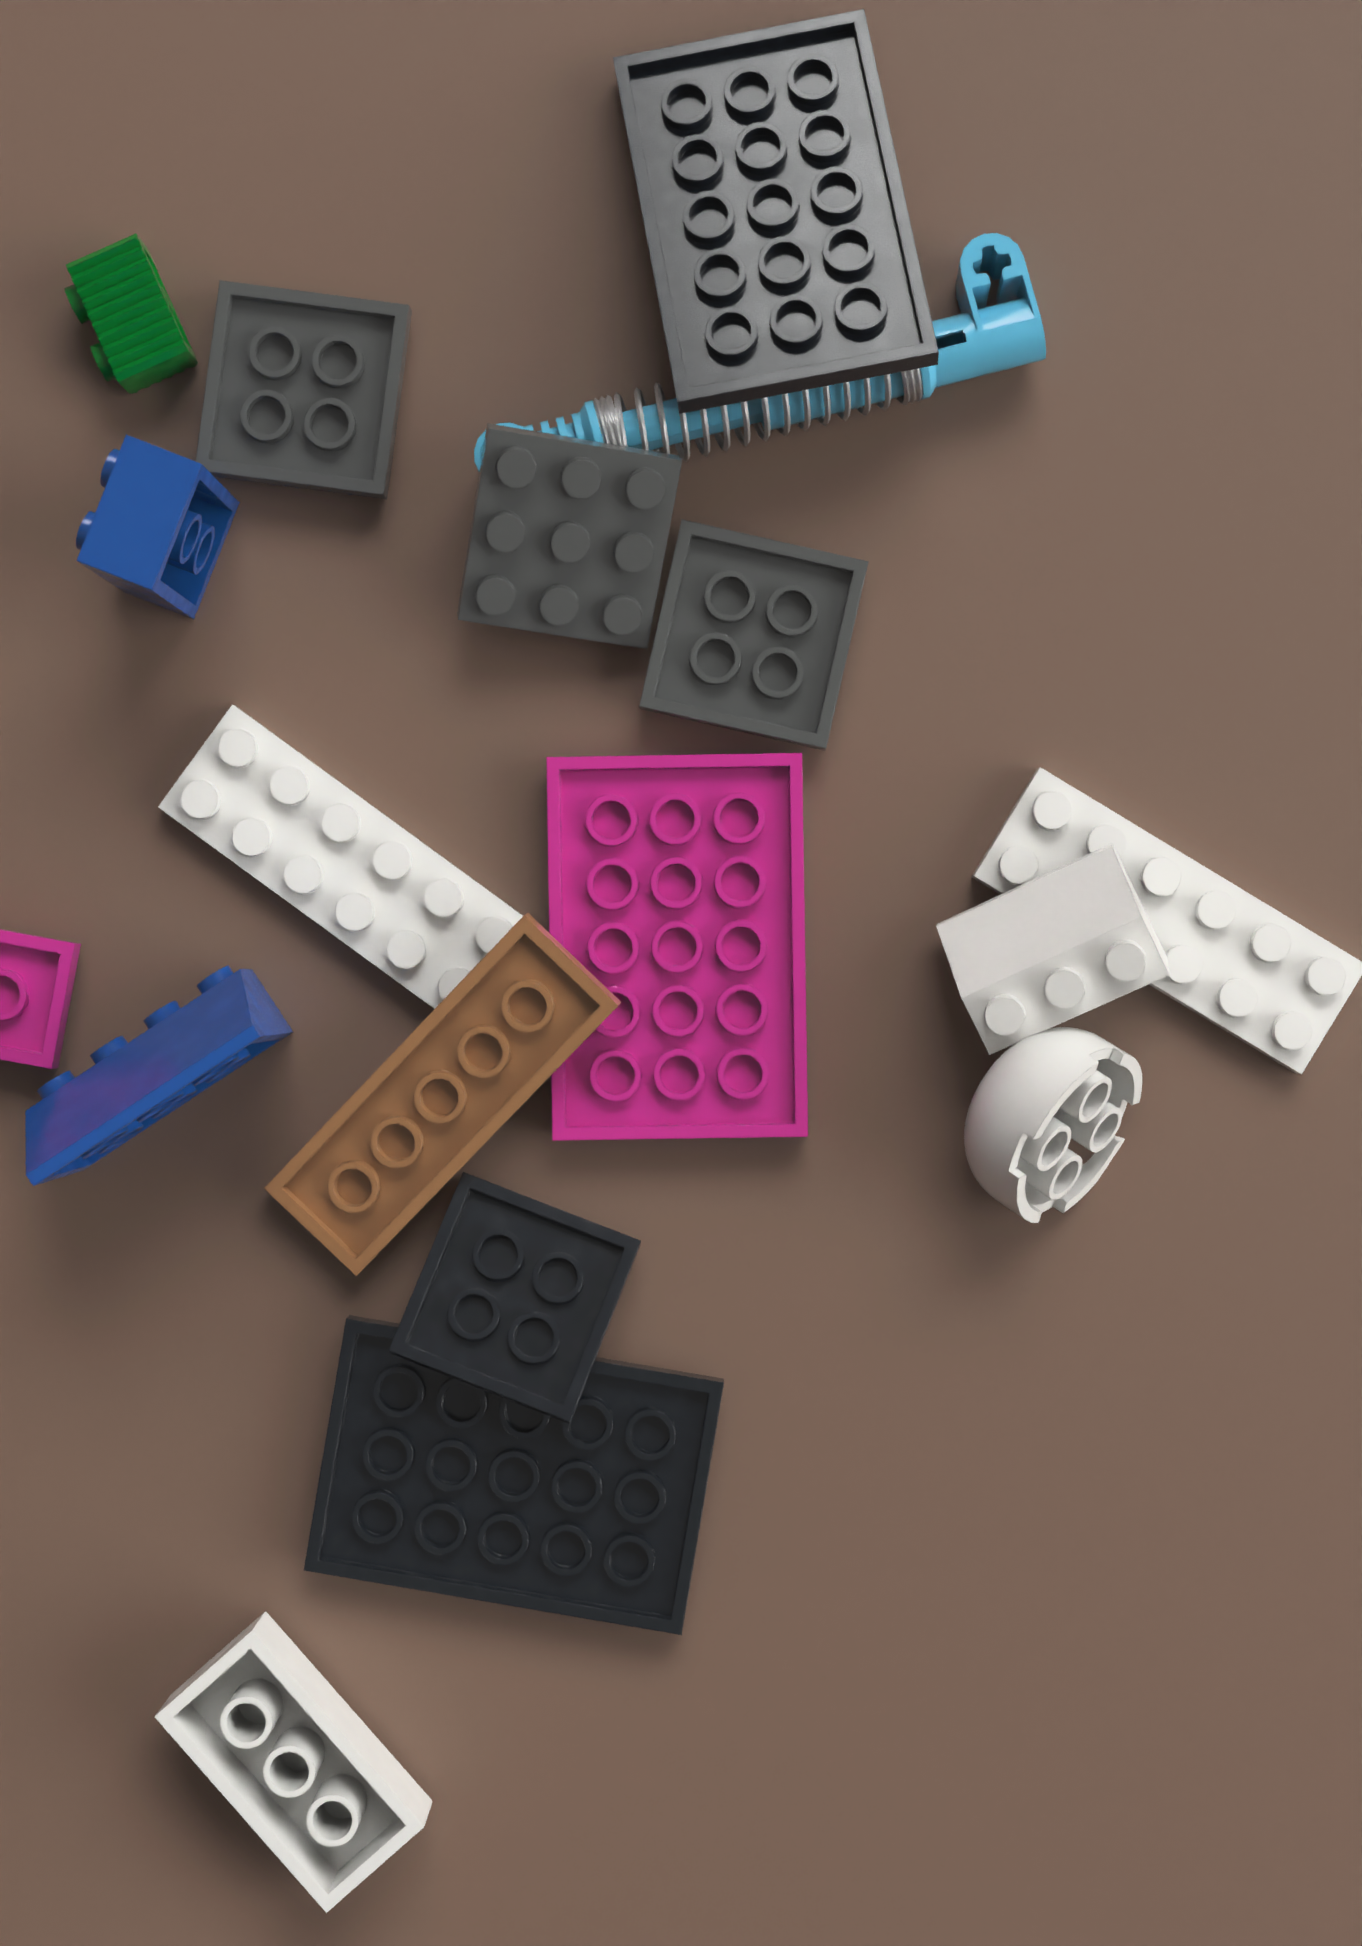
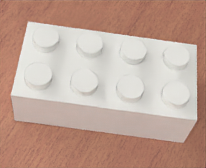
(295, 1761)

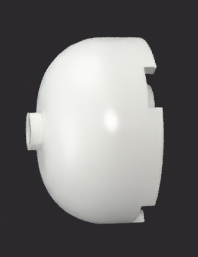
(1032, 1106)

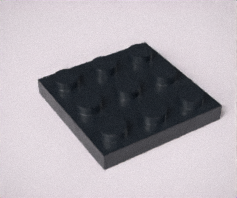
(515, 1297)

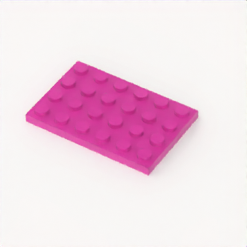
(691, 911)

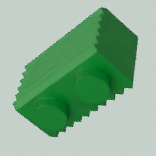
(130, 314)

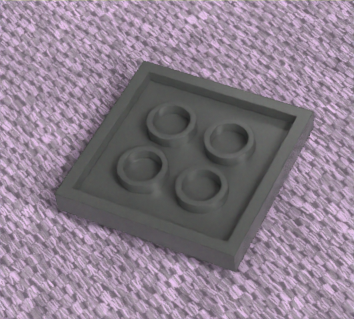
(303, 389)
(568, 536)
(753, 635)

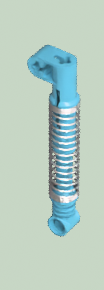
(968, 345)

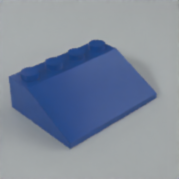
(151, 1074)

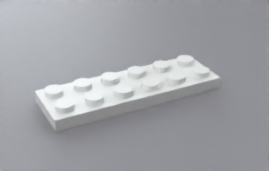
(337, 858)
(1223, 946)

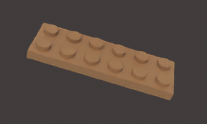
(442, 1094)

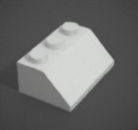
(1052, 949)

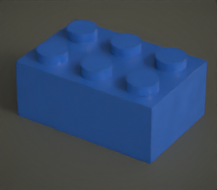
(156, 526)

